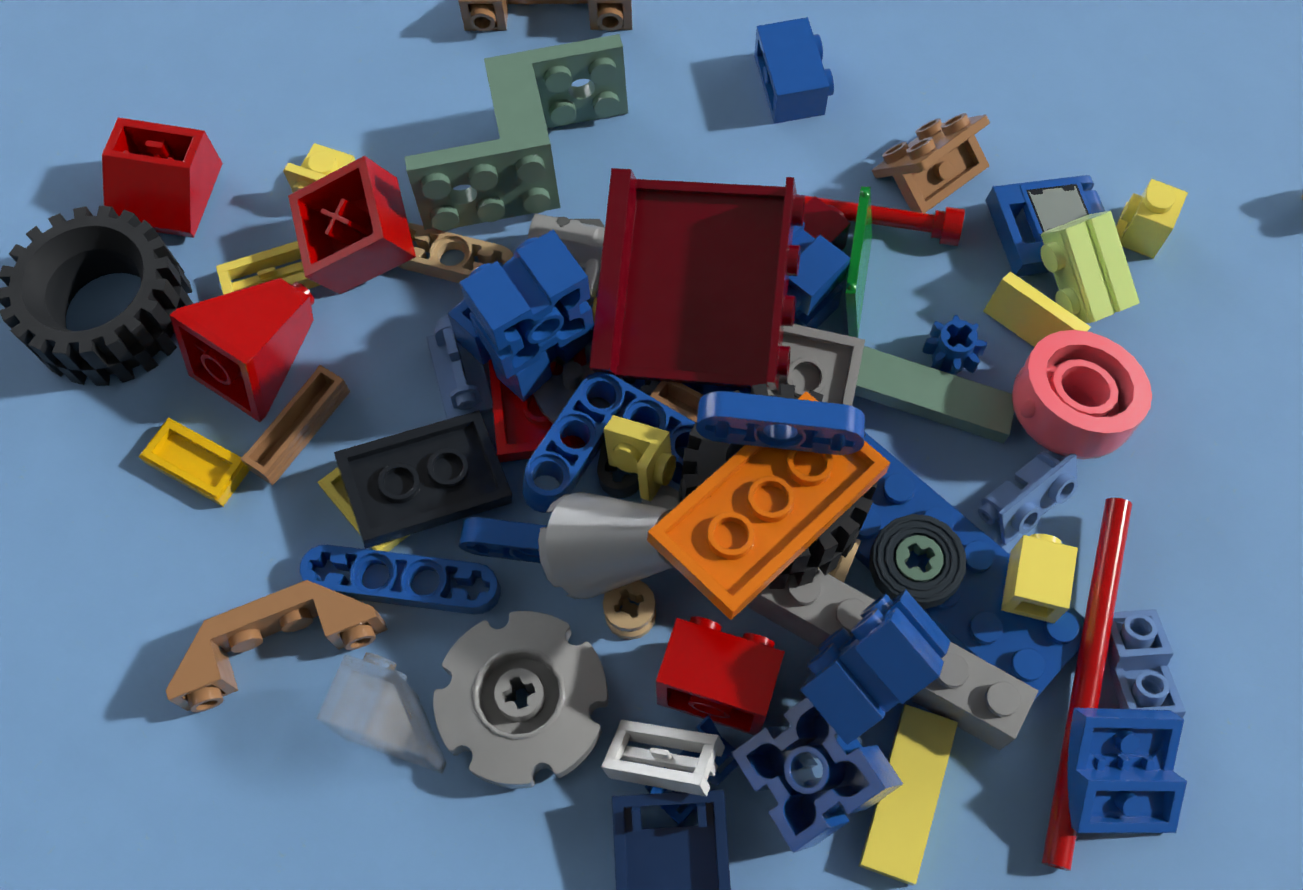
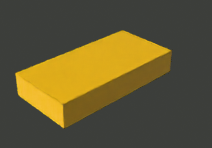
(195, 461)

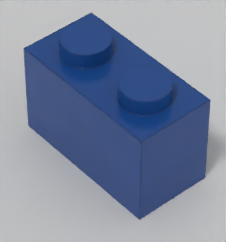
(792, 70)

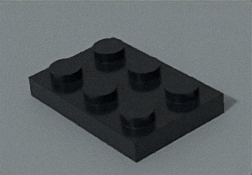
(422, 478)

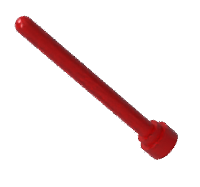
(942, 225)

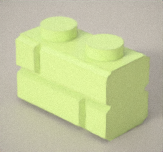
(1089, 267)

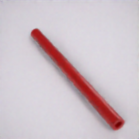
(1089, 668)

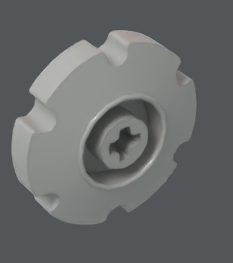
(479, 705)

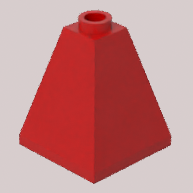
(245, 341)

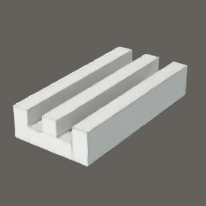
(701, 768)

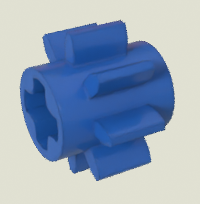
(954, 346)

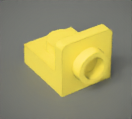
(316, 165)
(642, 451)

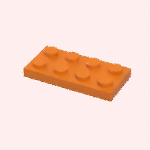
(760, 517)

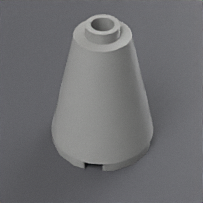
(599, 544)

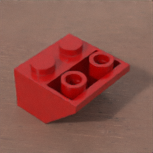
(159, 174)

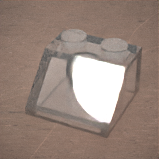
(380, 711)

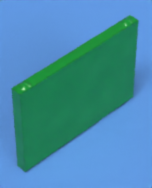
(859, 262)

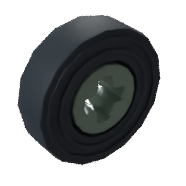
(921, 535)

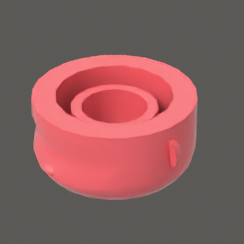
(1081, 394)

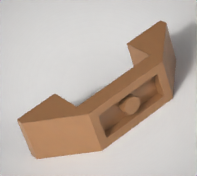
(493, 14)
(206, 670)

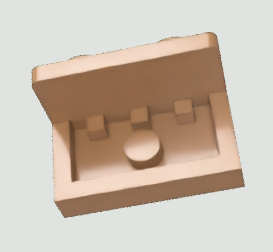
(936, 161)

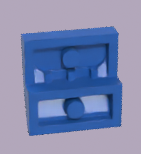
(1124, 771)

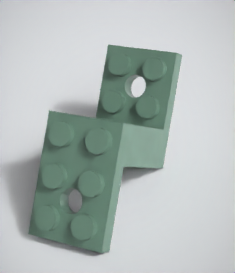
(517, 171)

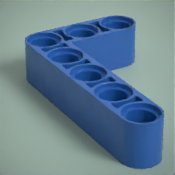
(588, 423)

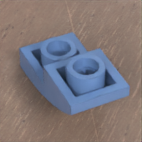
(1140, 662)

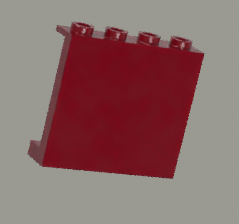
(696, 281)

